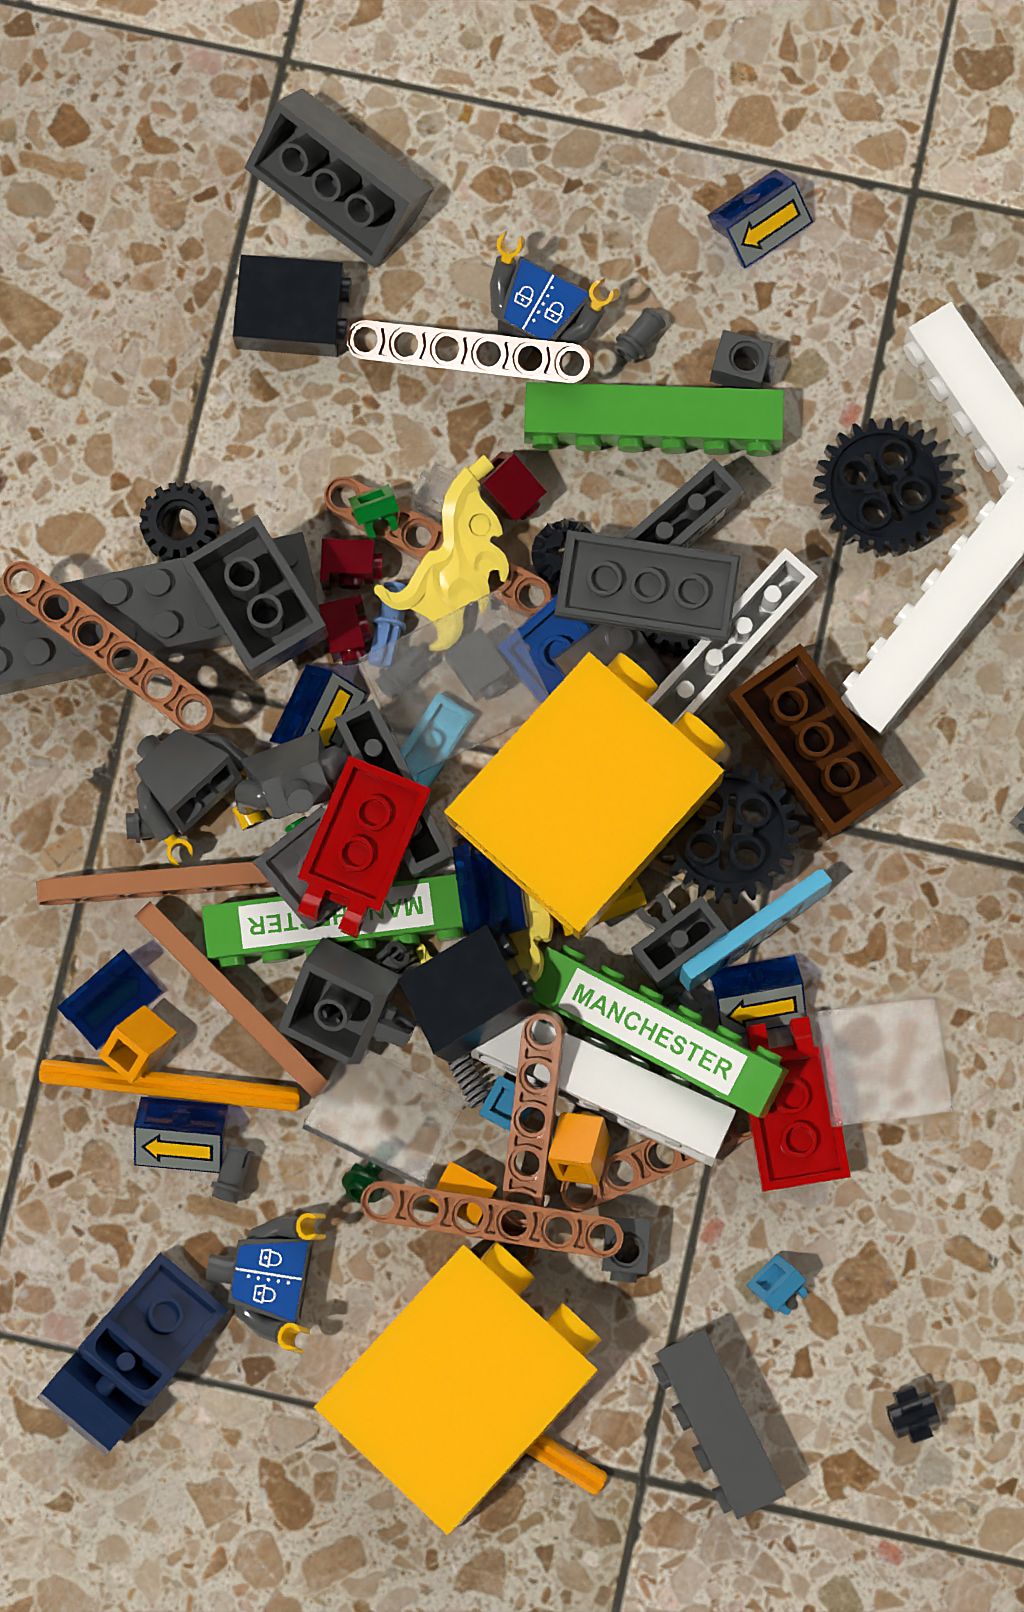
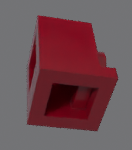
(349, 563)
(346, 629)

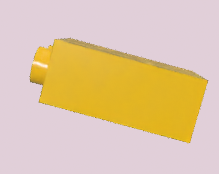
(588, 791)
(461, 1384)

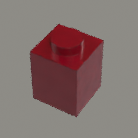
(511, 488)

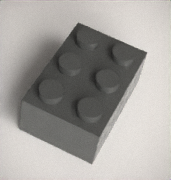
(255, 597)

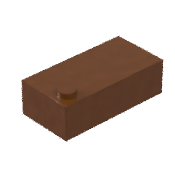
(813, 742)

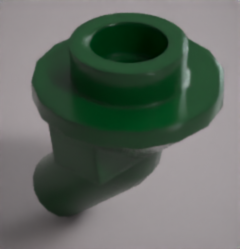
(358, 1179)

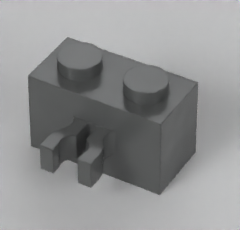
(676, 940)

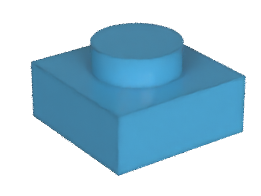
(499, 1104)

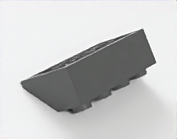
(337, 176)

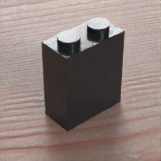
(290, 305)
(469, 993)

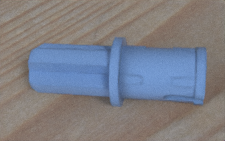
(389, 621)

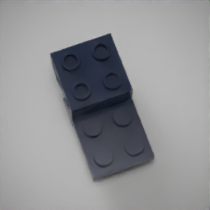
(132, 1354)

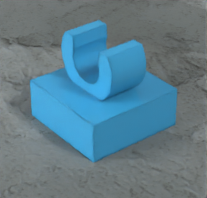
(777, 1283)

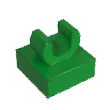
(374, 505)

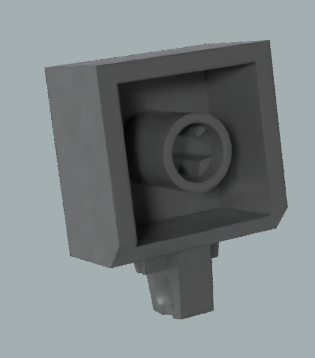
(344, 1005)

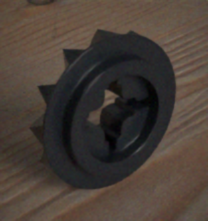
(549, 539)

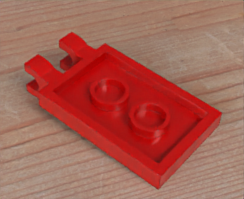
(361, 842)
(796, 1137)

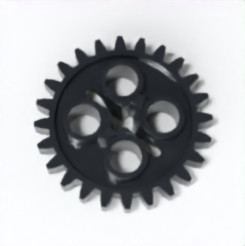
(919, 473)
(766, 839)

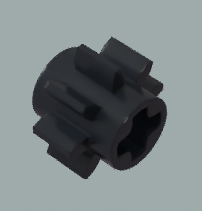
(912, 1414)

